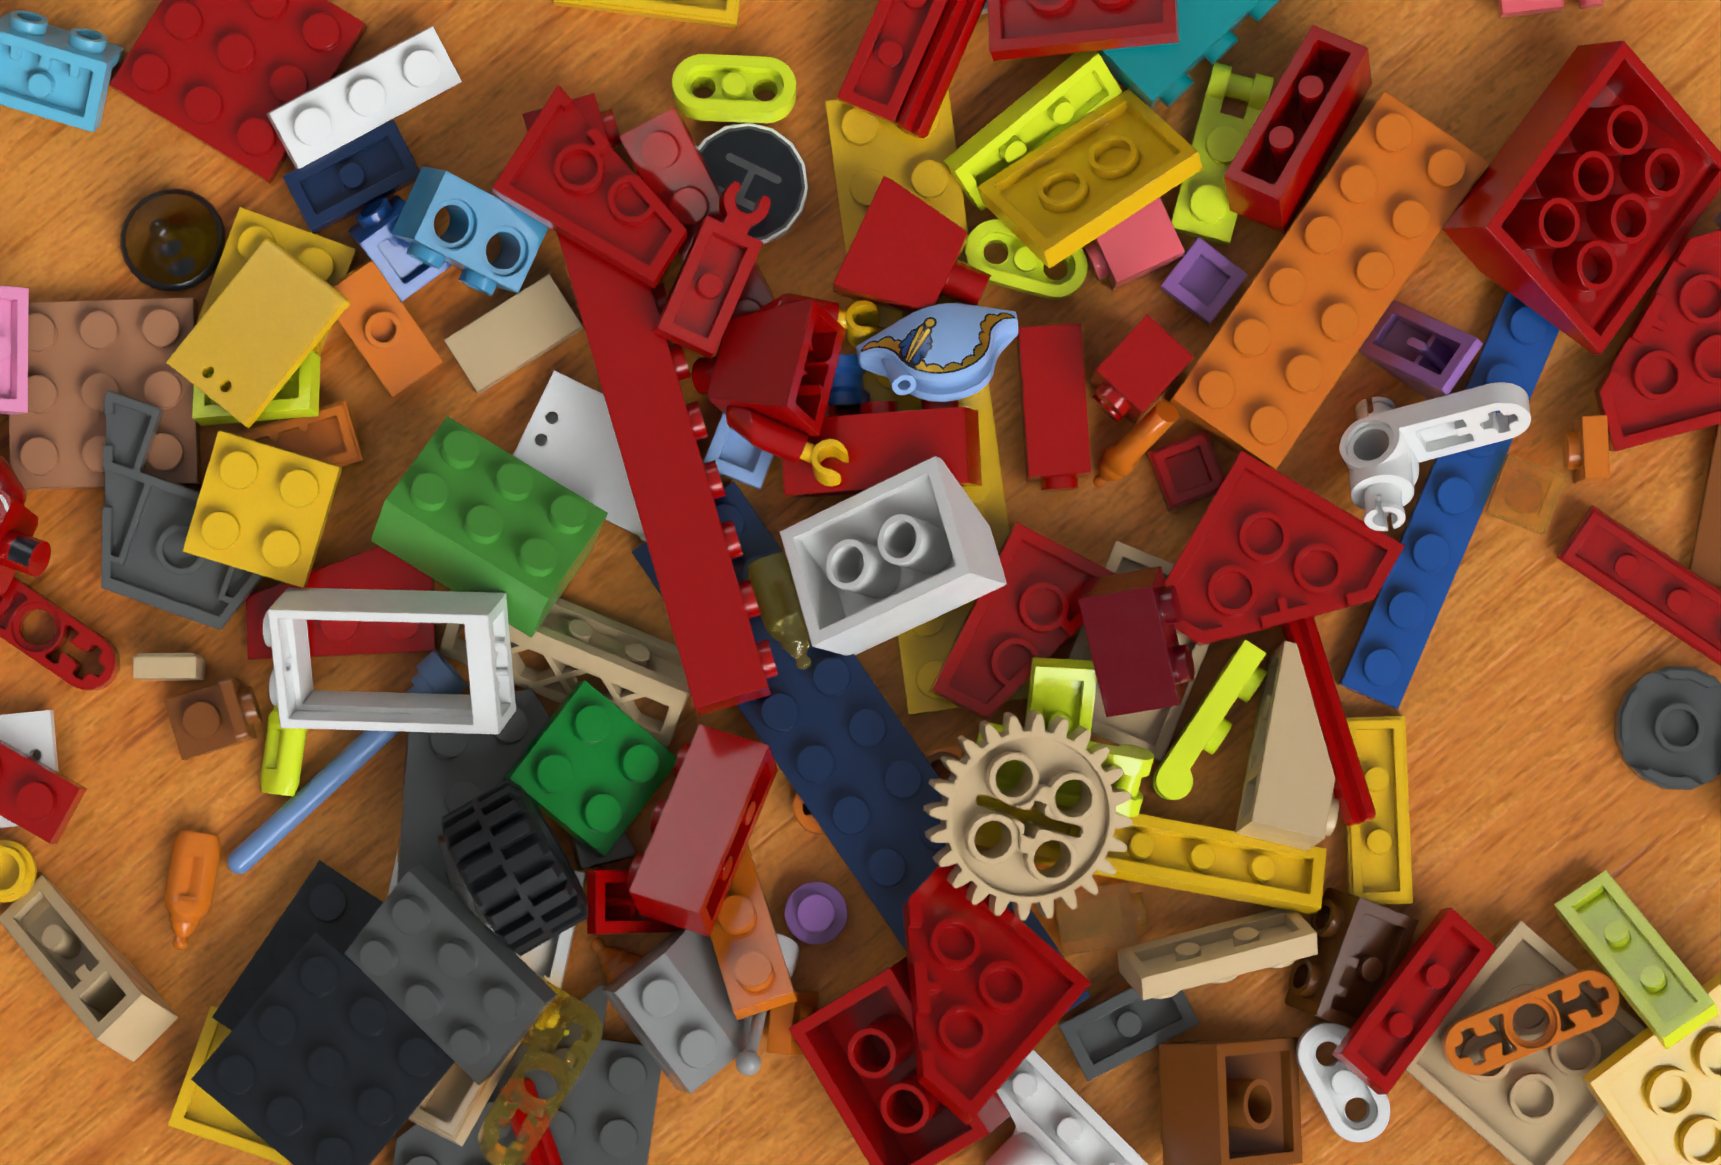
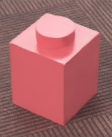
(1135, 247)

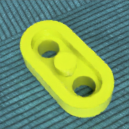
(734, 84)
(1022, 268)

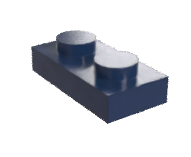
(352, 177)

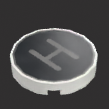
(763, 165)

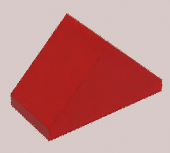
(612, 907)

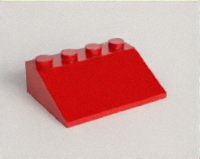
(1589, 194)

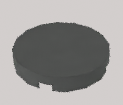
(1671, 728)

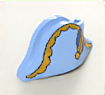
(940, 350)

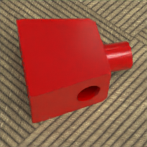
(907, 256)

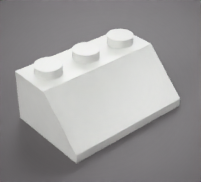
(891, 559)

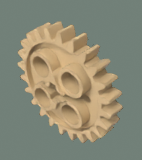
(1009, 867)

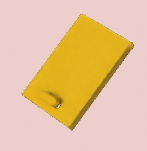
(258, 332)

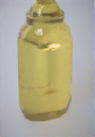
(780, 605)

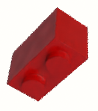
(1138, 371)

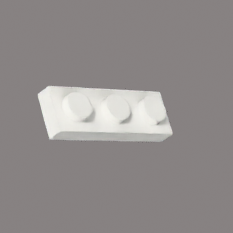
(364, 97)

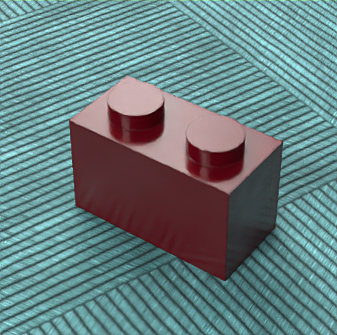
(1136, 641)

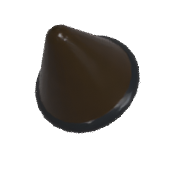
(172, 239)

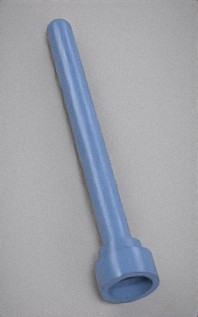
(434, 677)

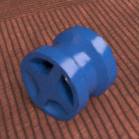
(847, 386)

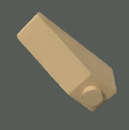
(1288, 764)
(88, 971)

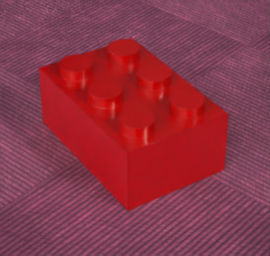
(869, 1069)

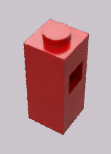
(1054, 406)

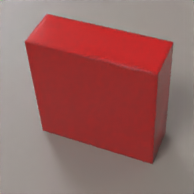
(1186, 470)

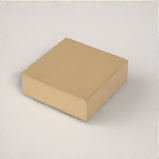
(169, 667)

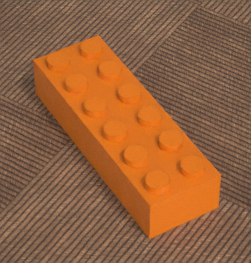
(1328, 282)

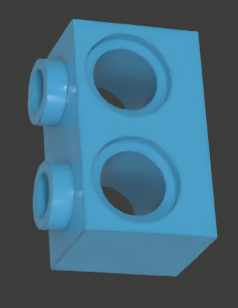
(473, 221)

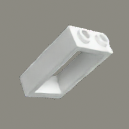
(487, 654)

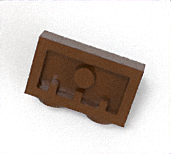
(1356, 956)

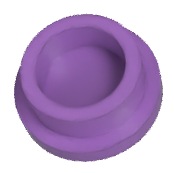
(816, 913)

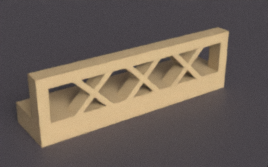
(587, 642)

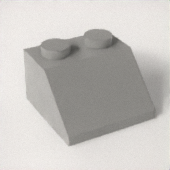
(681, 1009)

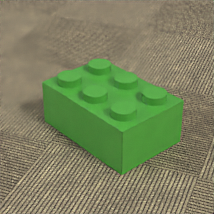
(488, 524)

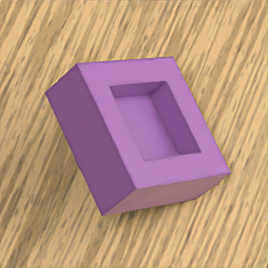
(1203, 281)

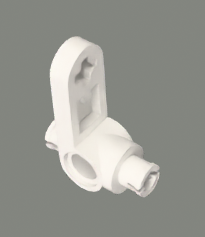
(1390, 442)

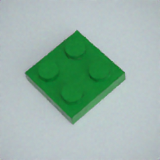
(592, 768)

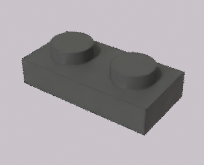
(1124, 1029)

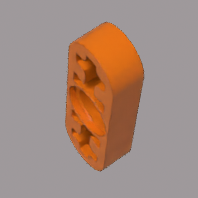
(1579, 1019)

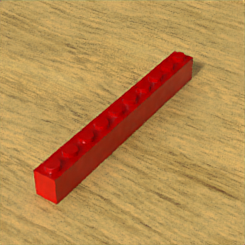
(667, 473)

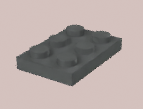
(450, 973)

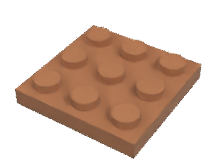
(73, 360)

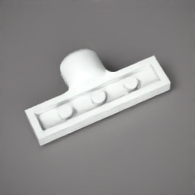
(1055, 1123)

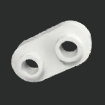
(1335, 1085)

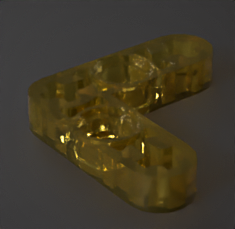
(544, 1035)

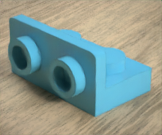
(55, 69)

